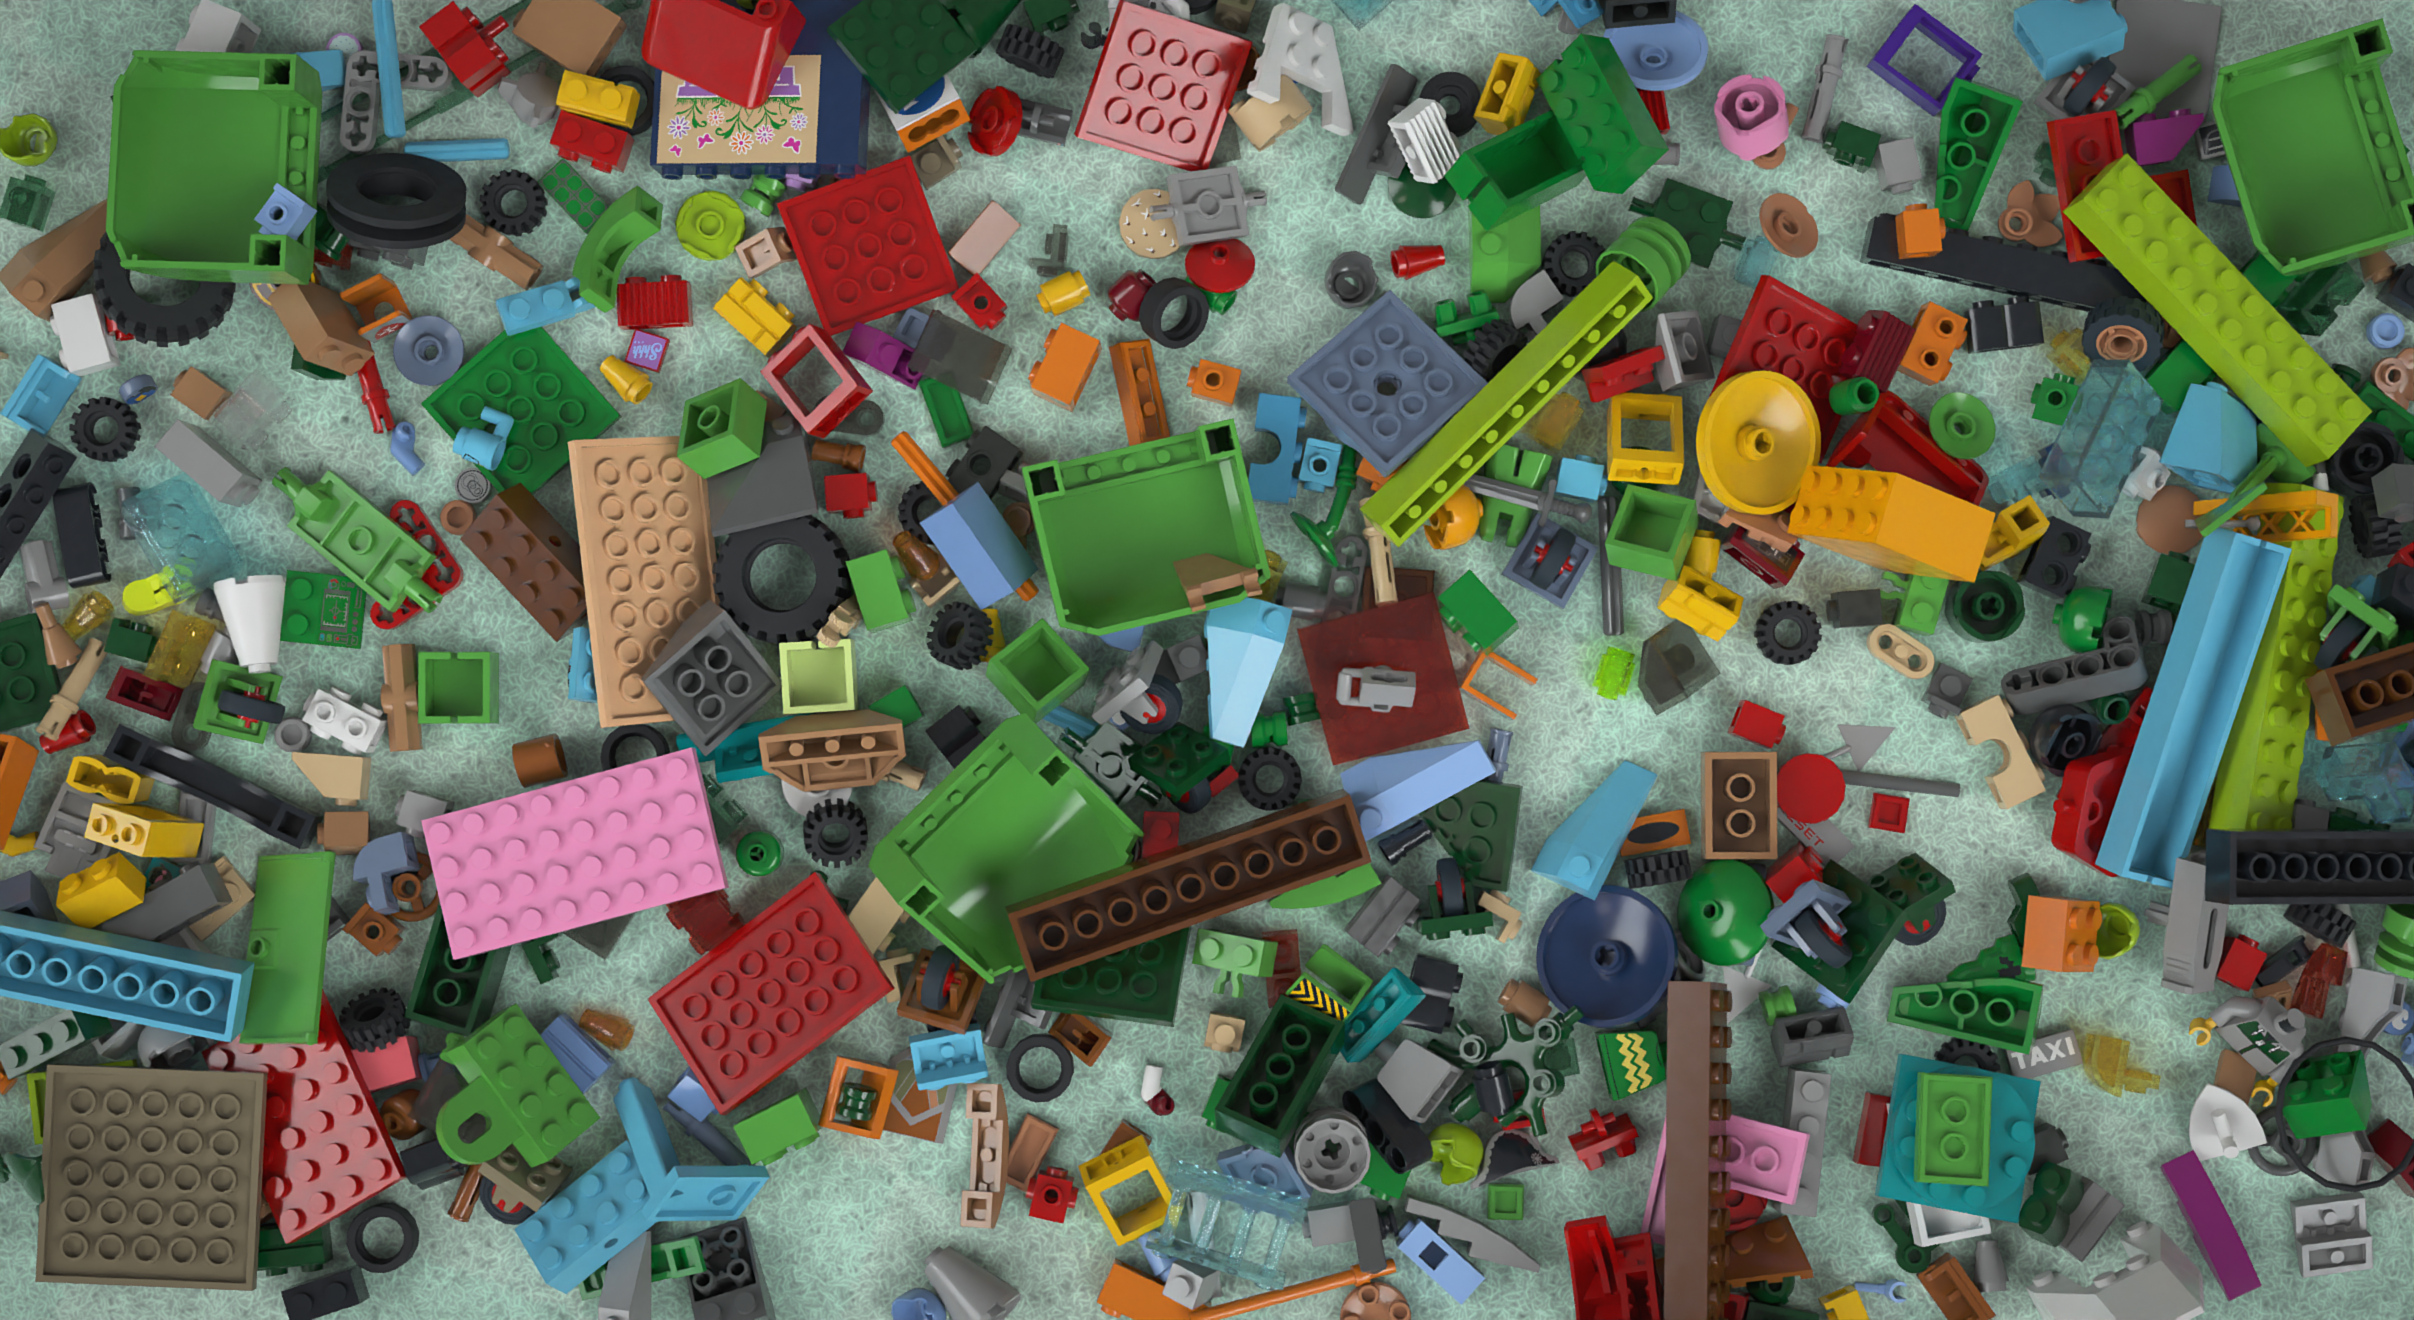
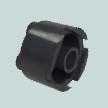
(2369, 443)

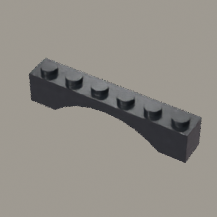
(214, 785)

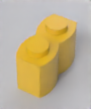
(110, 778)

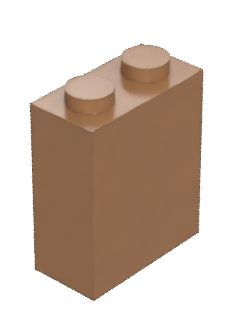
(570, 32)
(321, 327)

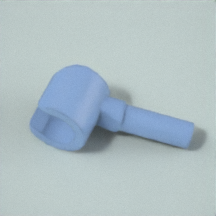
(1886, 1289)

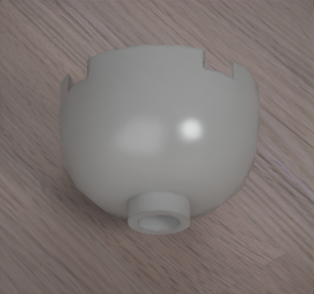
(169, 1048)

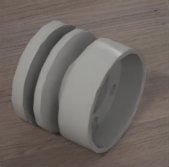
(1328, 1170)

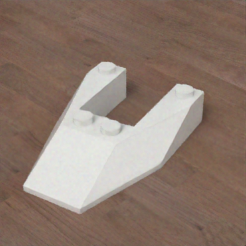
(2153, 1286)

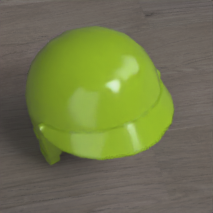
(1457, 1150)

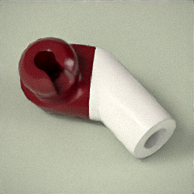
(1154, 1094)

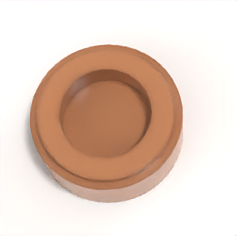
(457, 516)

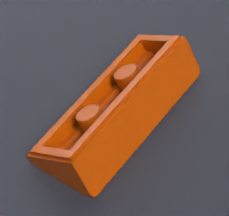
(1135, 391)

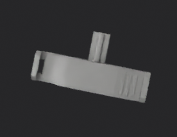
(2192, 929)

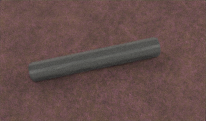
(1610, 575)

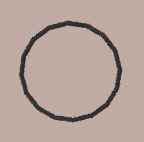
(2280, 1123)

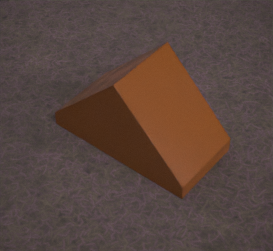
(1081, 1036)

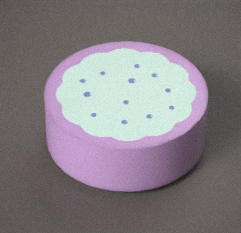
(345, 42)

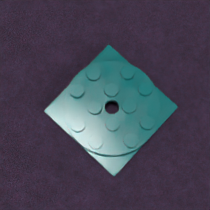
(2010, 1144)

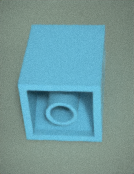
(2212, 439)

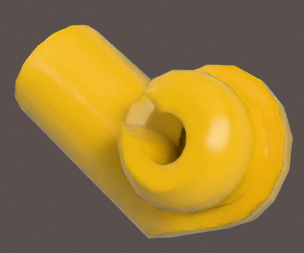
(20, 845)

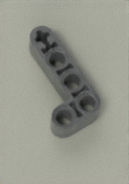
(2081, 676)

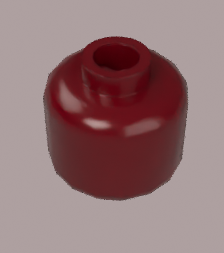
(1128, 294)

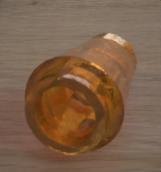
(916, 556)
(608, 1029)

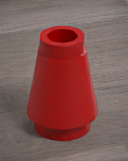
(1416, 259)
(76, 731)

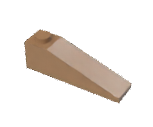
(56, 263)

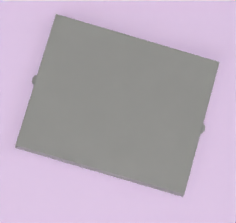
(2159, 38)

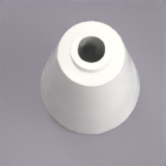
(253, 618)

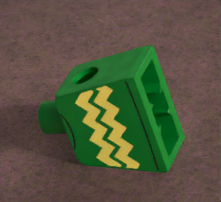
(1631, 1060)

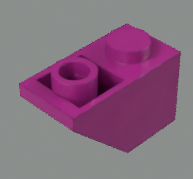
(2160, 140)
(882, 354)

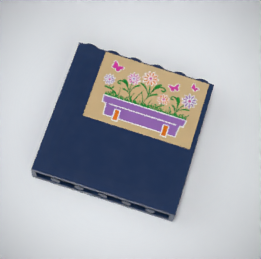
(806, 127)

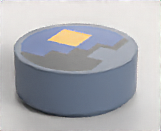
(137, 389)

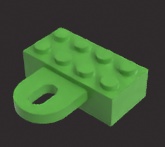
(517, 1091)

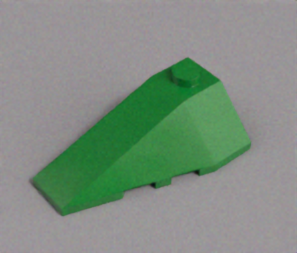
(1971, 139)
(1984, 1011)

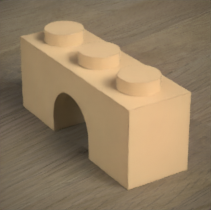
(2017, 777)

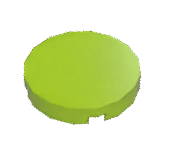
(720, 222)

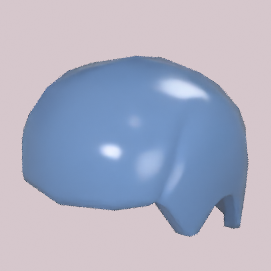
(918, 1305)

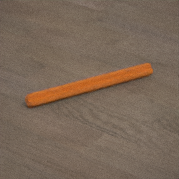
(941, 488)

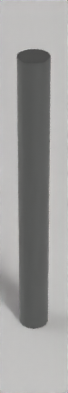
(1901, 783)

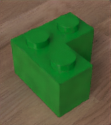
(1476, 614)

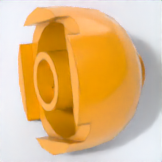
(1455, 520)

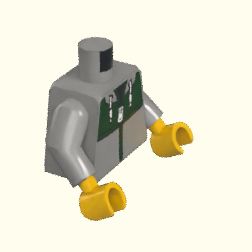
(2260, 1033)

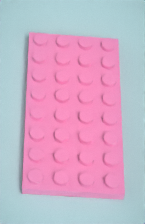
(574, 853)

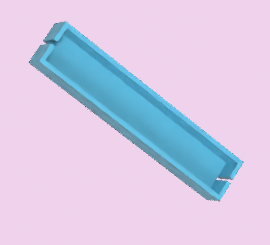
(2192, 706)

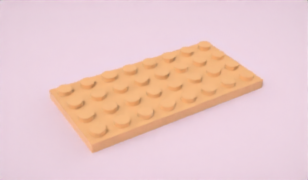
(642, 562)

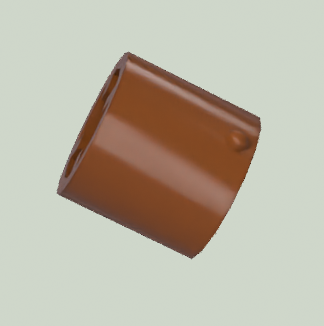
(539, 760)

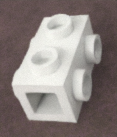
(337, 716)

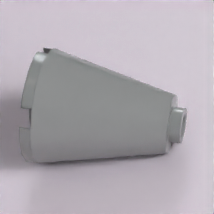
(968, 1288)

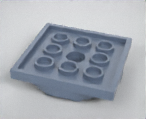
(1386, 347)

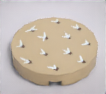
(1141, 234)

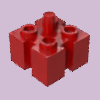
(468, 46)

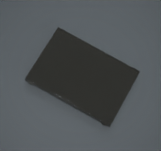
(959, 357)

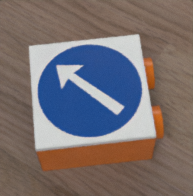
(928, 115)

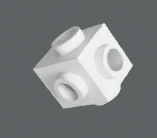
(2147, 475)

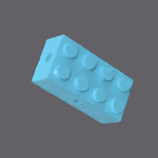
(588, 1221)

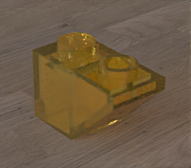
(1556, 421)

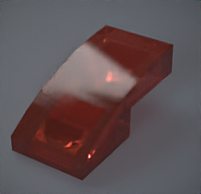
(2322, 969)

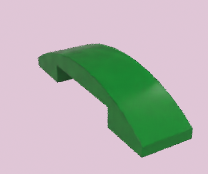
(668, 1260)

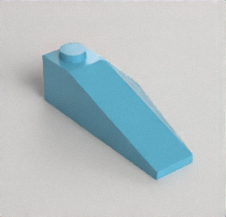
(1593, 835)

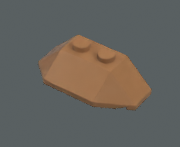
(833, 749)

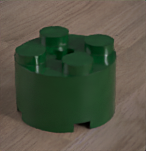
(2004, 604)

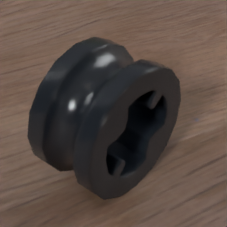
(1387, 1222)

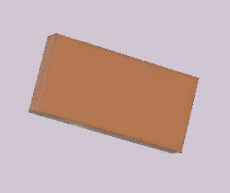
(1029, 1150)

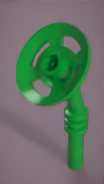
(1323, 532)

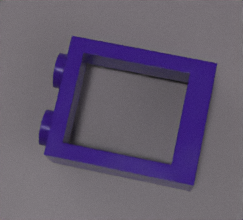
(1941, 35)

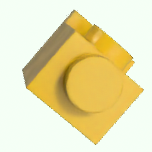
(1844, 1305)

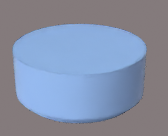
(2385, 331)

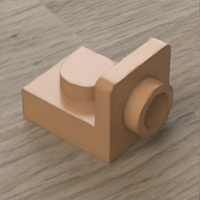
(765, 251)

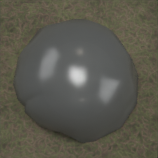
(1355, 266)

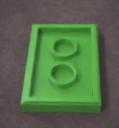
(1953, 1129)

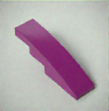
(2211, 1226)

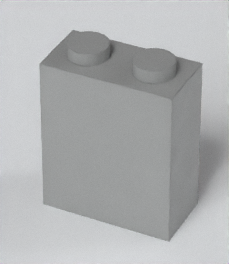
(209, 464)

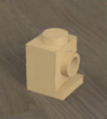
(1224, 1032)

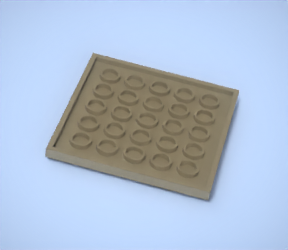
(151, 1177)

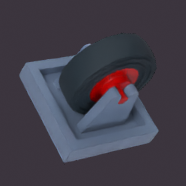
(1550, 561)
(1812, 923)

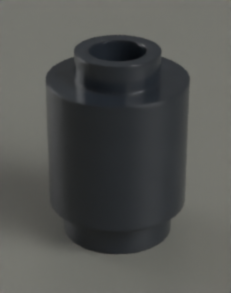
(1493, 1088)

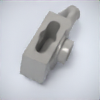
(1378, 688)

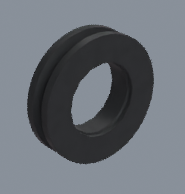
(391, 226)

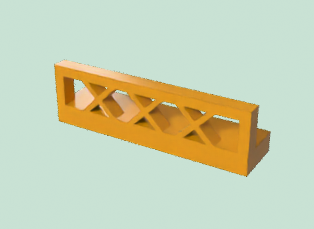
(2279, 506)

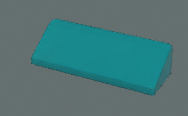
(1379, 1014)

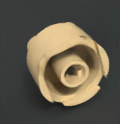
(1266, 121)

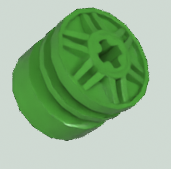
(1652, 252)
(2397, 942)

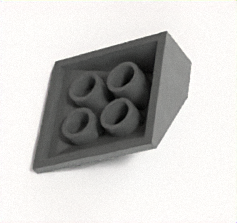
(769, 487)
(710, 677)

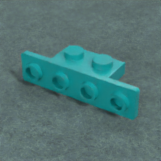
(739, 753)

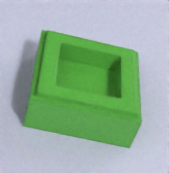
(1505, 1201)

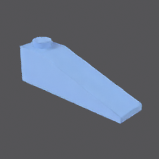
(1406, 783)

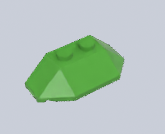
(1504, 255)

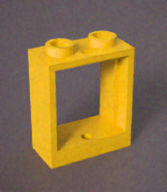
(1627, 463)
(144, 830)
(1102, 1174)

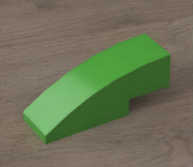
(1329, 890)

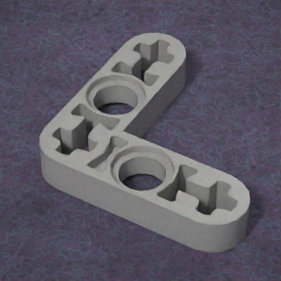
(369, 84)

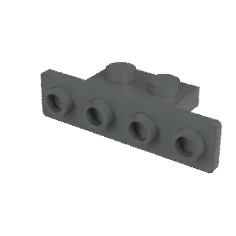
(1376, 147)
(1013, 1003)

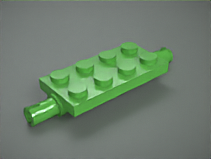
(360, 540)

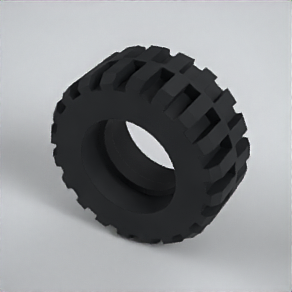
(154, 321)
(775, 625)

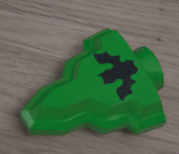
(1999, 960)

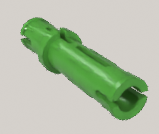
(2145, 99)

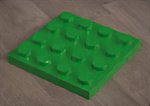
(543, 394)

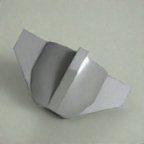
(532, 96)

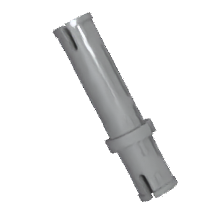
(1823, 94)

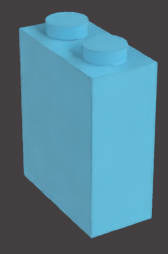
(2068, 34)

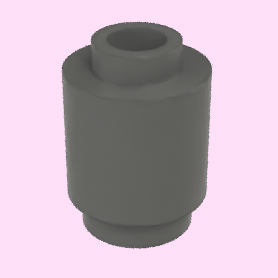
(1303, 599)

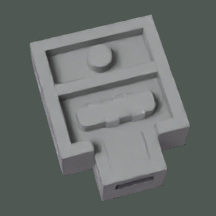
(65, 832)

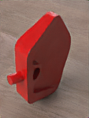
(2087, 803)

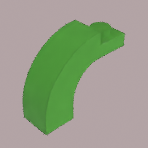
(610, 243)

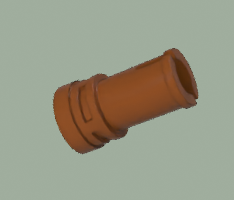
(848, 455)

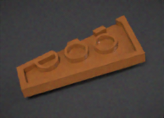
(1761, 1253)

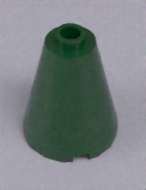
(980, 18)

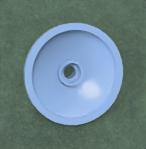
(1661, 54)

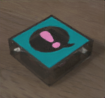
(159, 869)

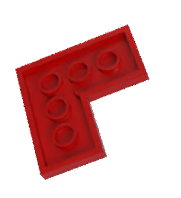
(2080, 152)

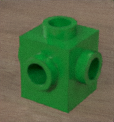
(2044, 395)

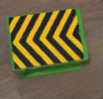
(1339, 975)

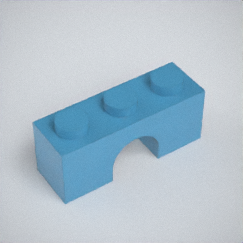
(1281, 418)

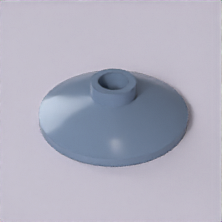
(411, 348)

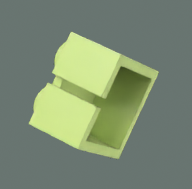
(818, 678)

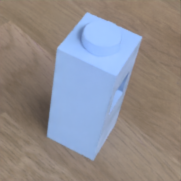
(1439, 1259)

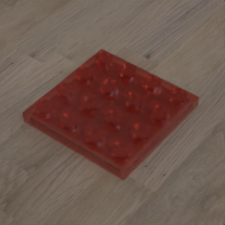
(1397, 635)

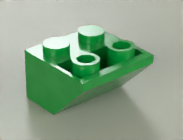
(2328, 1095)

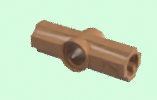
(497, 253)
(400, 697)

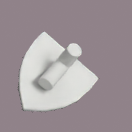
(2222, 1124)

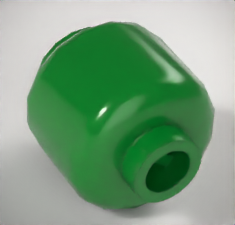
(772, 849)

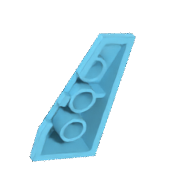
(1240, 662)

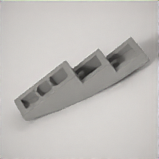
(1483, 1241)

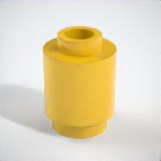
(1063, 293)
(1703, 553)

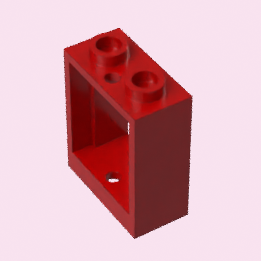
(838, 403)

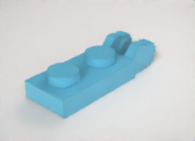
(540, 306)

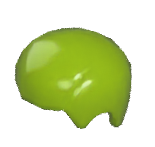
(17, 137)
(2117, 931)

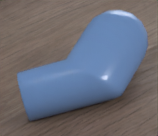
(403, 447)

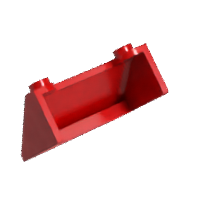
(722, 46)

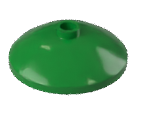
(1740, 904)

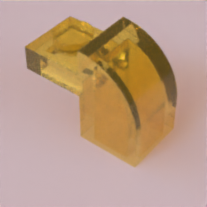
(2106, 1068)

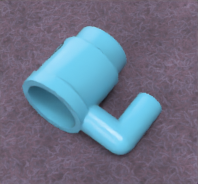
(481, 446)

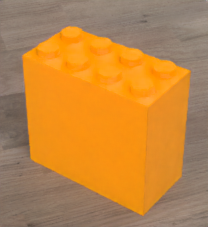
(1891, 522)

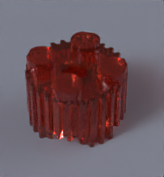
(705, 919)

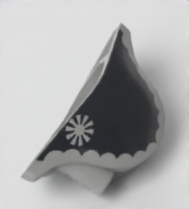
(1510, 1154)

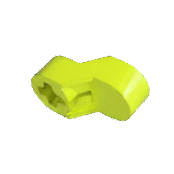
(140, 599)

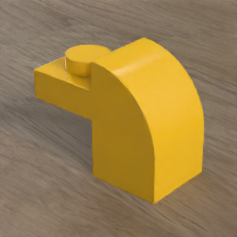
(2014, 532)

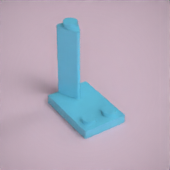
(674, 1189)

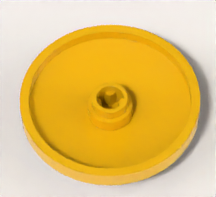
(1757, 442)

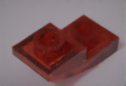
(1286, 964)

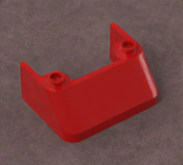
(1900, 441)

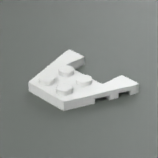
(1307, 54)

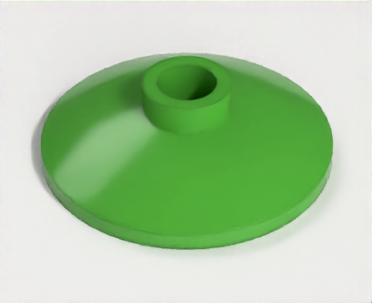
(1970, 416)

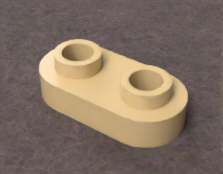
(1900, 650)

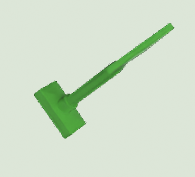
(2274, 460)

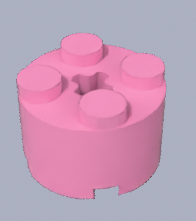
(1751, 116)

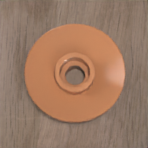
(1788, 225)

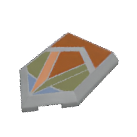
(915, 1111)

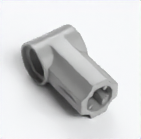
(42, 576)

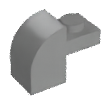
(1531, 302)

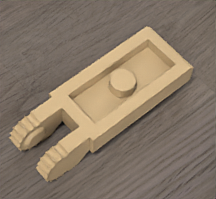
(841, 621)

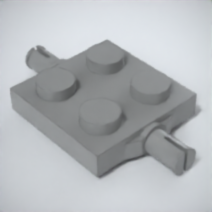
(1207, 205)

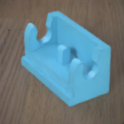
(41, 395)

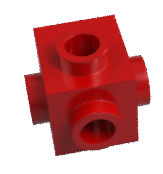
(1049, 1207)

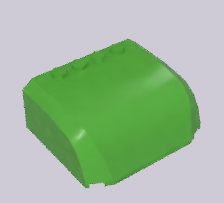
(2317, 150)
(199, 158)
(1127, 514)
(996, 833)

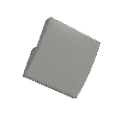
(2331, 1234)

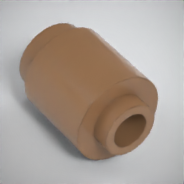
(1525, 1002)

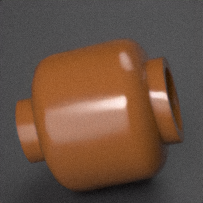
(395, 1112)

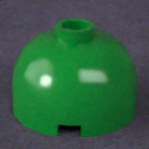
(2083, 618)

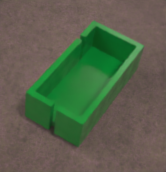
(1602, 114)
(1516, 171)

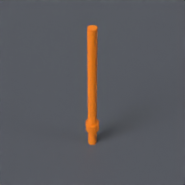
(1289, 1293)

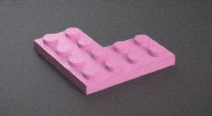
(1762, 1162)

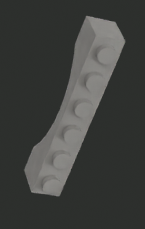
(2370, 1006)

